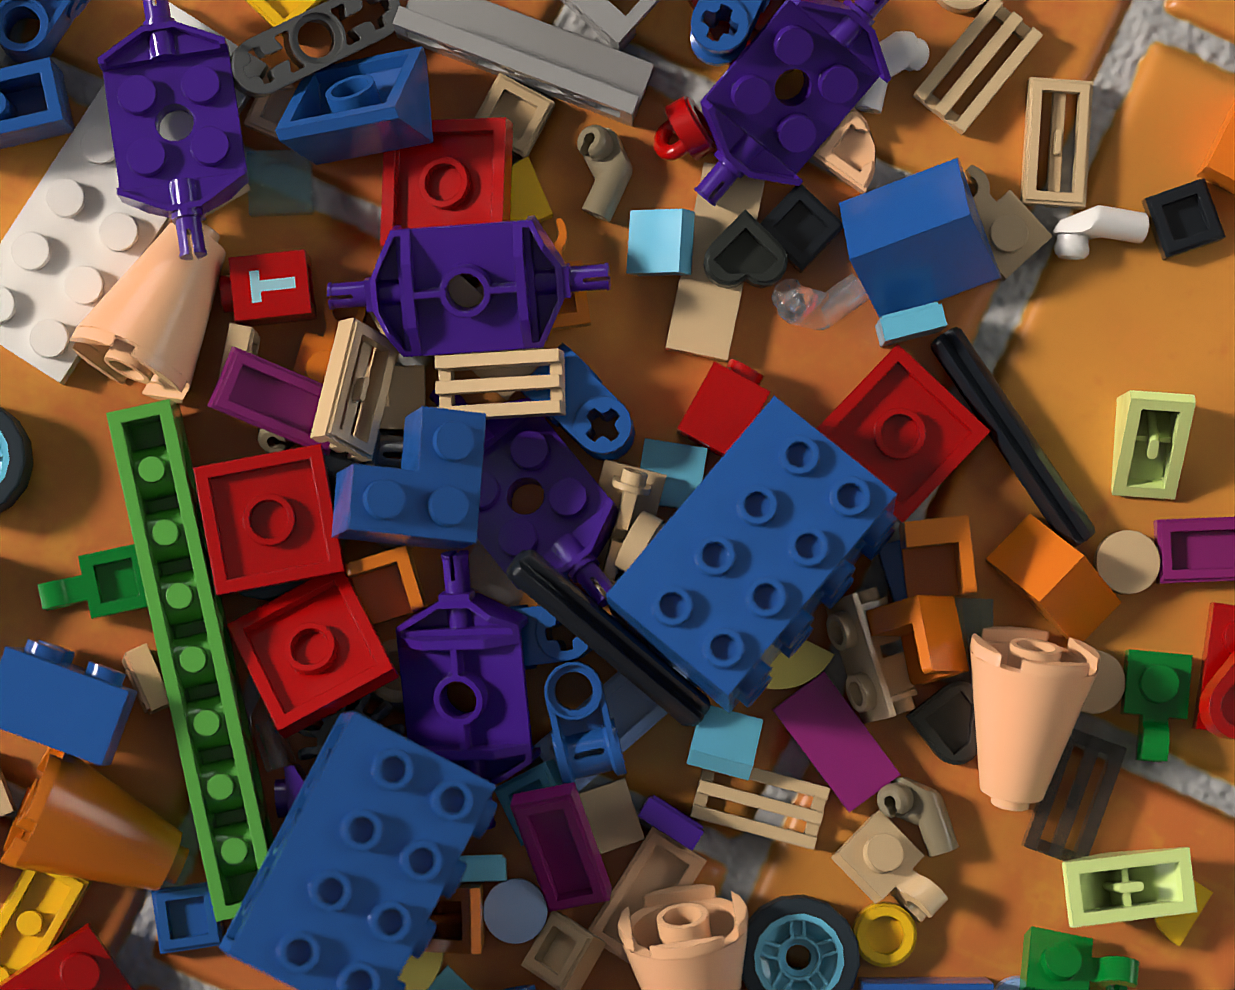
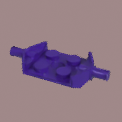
(166, 71)
(777, 136)
(512, 260)
(575, 510)
(473, 643)

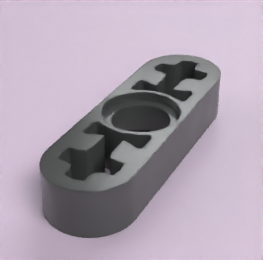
(281, 75)

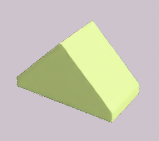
(1150, 443)
(1129, 886)

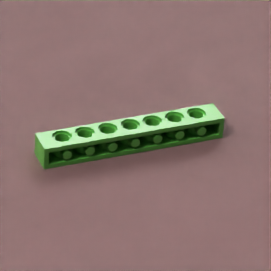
(193, 649)

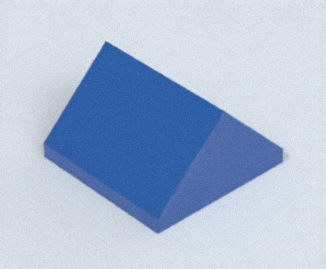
(360, 108)
(918, 239)

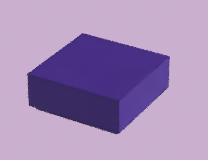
(671, 821)

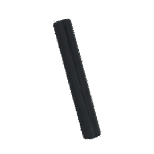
(1012, 437)
(608, 637)

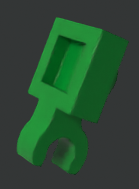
(108, 582)
(1155, 691)
(1066, 963)

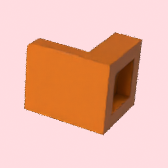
(938, 556)
(387, 584)
(928, 635)

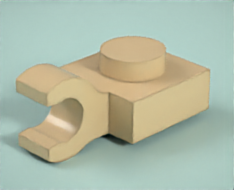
(883, 863)

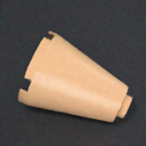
(155, 318)
(1025, 708)
(686, 939)

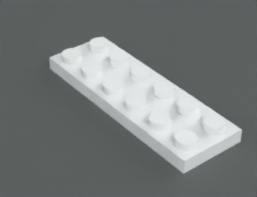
(79, 235)

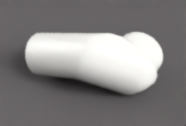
(901, 52)
(1098, 222)

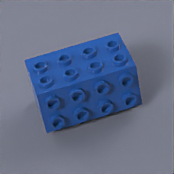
(754, 556)
(360, 863)

